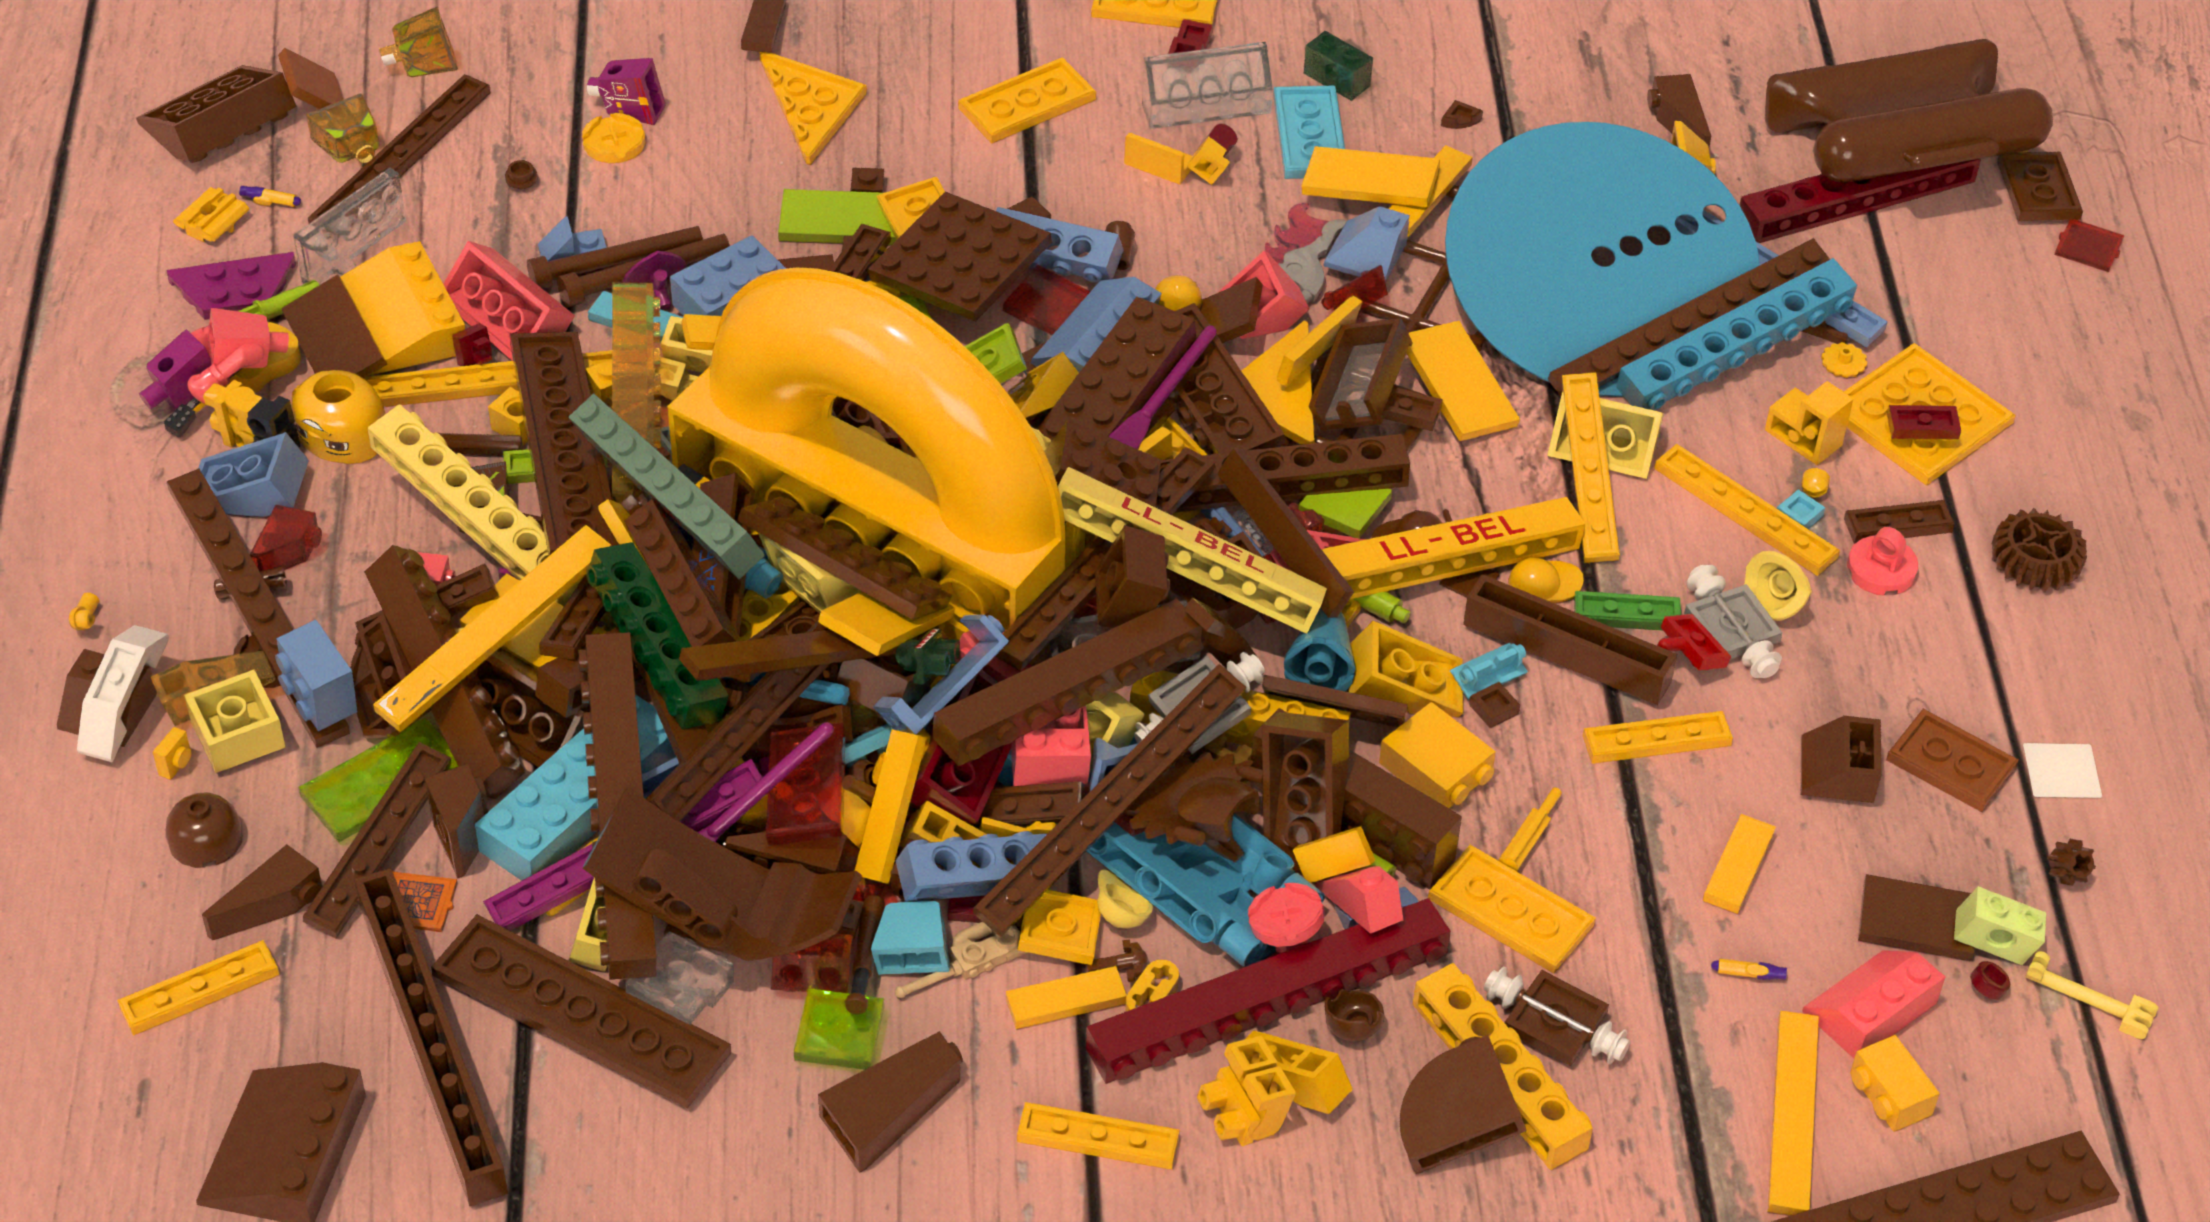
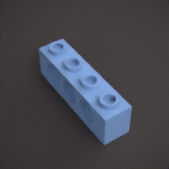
(1072, 240)
(925, 881)

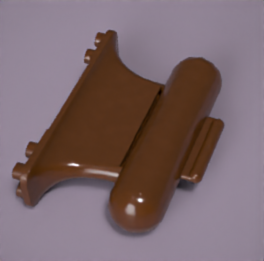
(1907, 111)

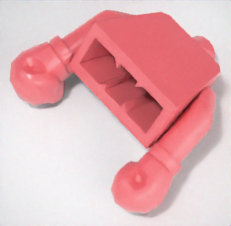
(234, 343)

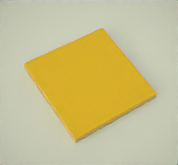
(1921, 379)

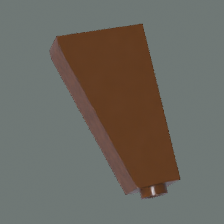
(889, 1098)

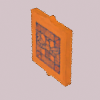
(426, 899)

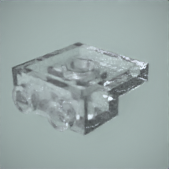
(685, 979)

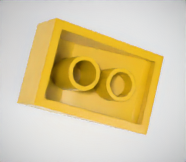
(1405, 670)

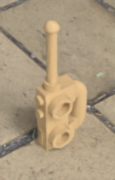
(972, 957)

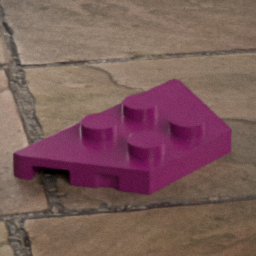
(232, 283)

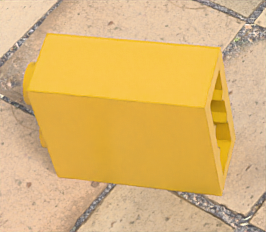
(1437, 756)

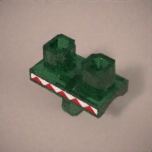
(928, 656)

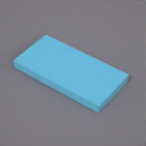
(1305, 120)

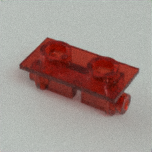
(1367, 288)

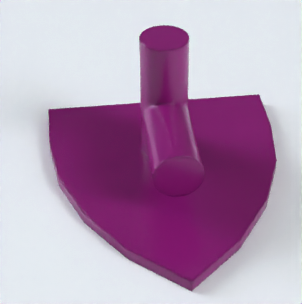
(656, 270)

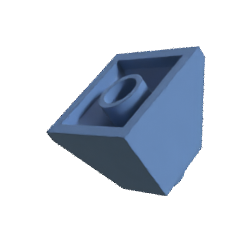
(1370, 241)

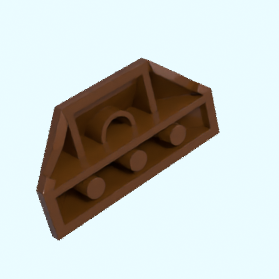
(376, 670)

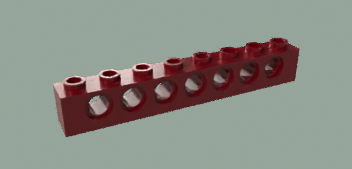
(1822, 201)

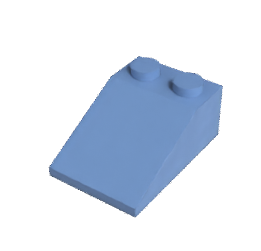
(256, 476)

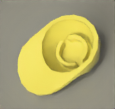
(1120, 902)

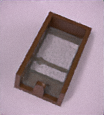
(1359, 374)

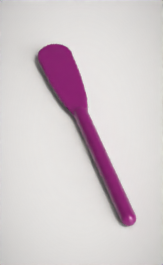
(1136, 426)
(768, 782)

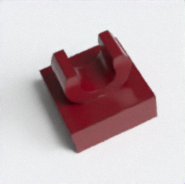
(472, 346)

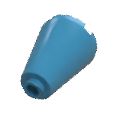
(1322, 655)

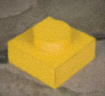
(172, 753)

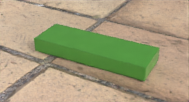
(1626, 610)

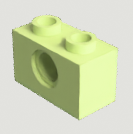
(2000, 925)

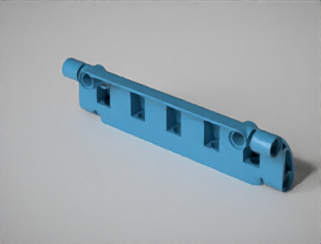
(1195, 884)

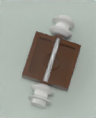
(1557, 1016)

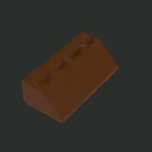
(529, 722)

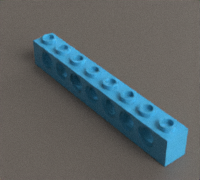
(1737, 336)

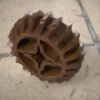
(2036, 557)

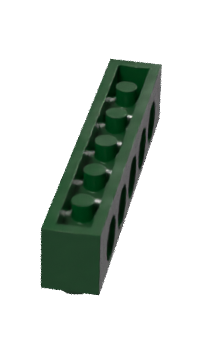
(655, 634)

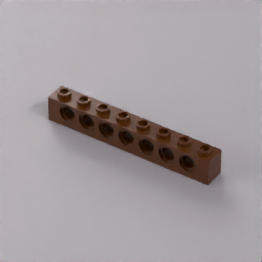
(1313, 470)

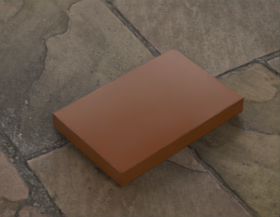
(1952, 760)

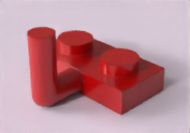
(1694, 641)

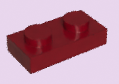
(1923, 422)

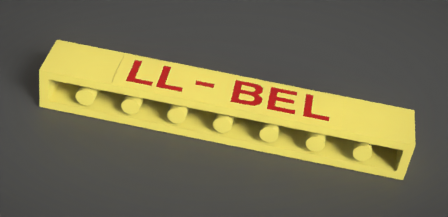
(1194, 551)

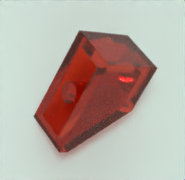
(286, 538)

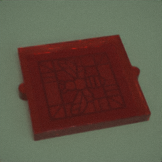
(2089, 245)

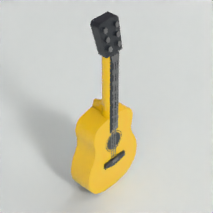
(254, 378)

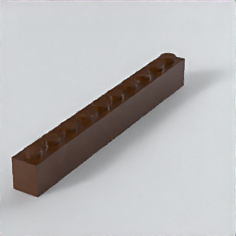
(617, 765)
(431, 1038)

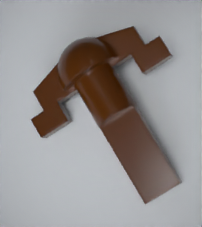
(1136, 959)

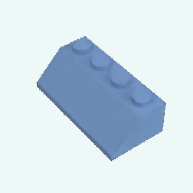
(1094, 320)

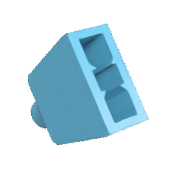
(911, 939)

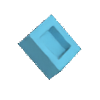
(1802, 509)

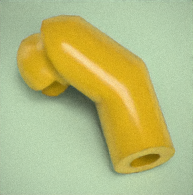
(82, 615)

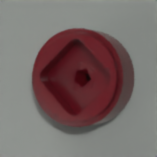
(1990, 980)

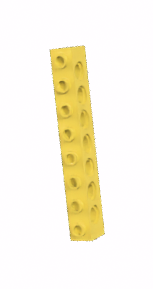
(390, 439)

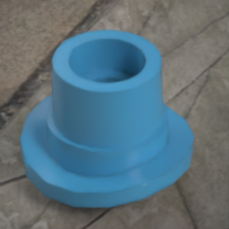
(763, 578)

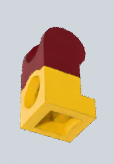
(1209, 157)

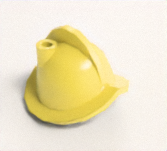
(1777, 584)

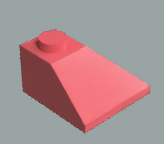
(1280, 298)

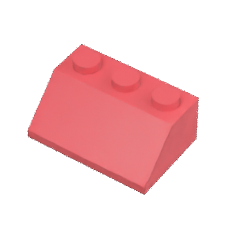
(1877, 999)

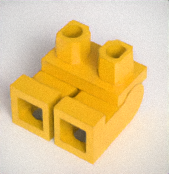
(1248, 1093)

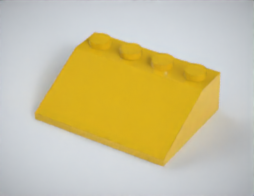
(405, 306)

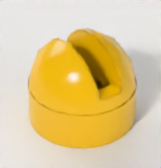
(1815, 482)

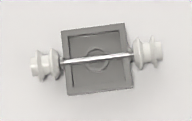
(1735, 620)
(1174, 691)

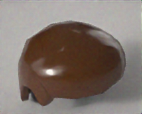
(1354, 1015)

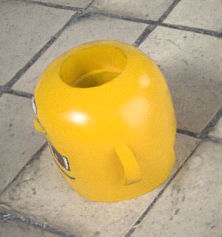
(335, 414)

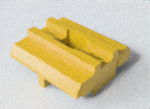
(211, 215)

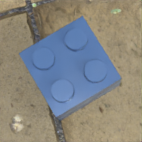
(315, 675)

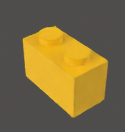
(1894, 1083)

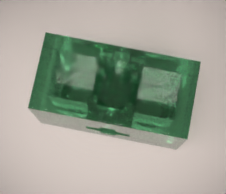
(1338, 65)

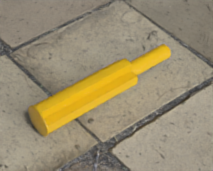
(1529, 832)

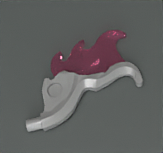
(1302, 246)

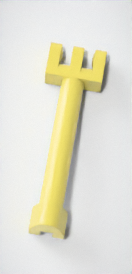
(2136, 1016)

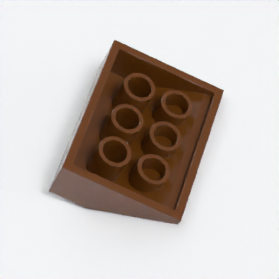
(219, 112)
(285, 1142)

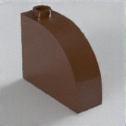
(1458, 1106)

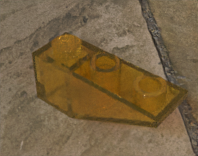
(200, 673)

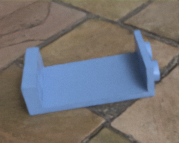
(991, 641)

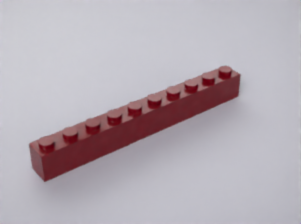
(1264, 992)

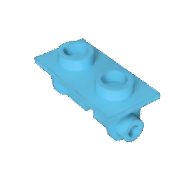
(1493, 667)

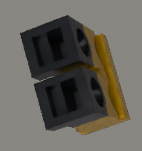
(248, 417)

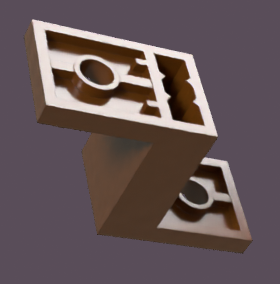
(1105, 461)

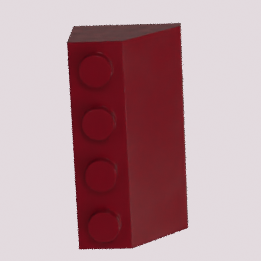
(961, 788)

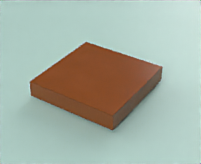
(309, 80)

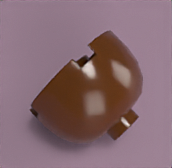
(203, 830)

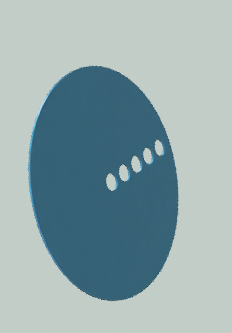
(1551, 197)

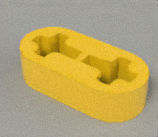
(1145, 985)

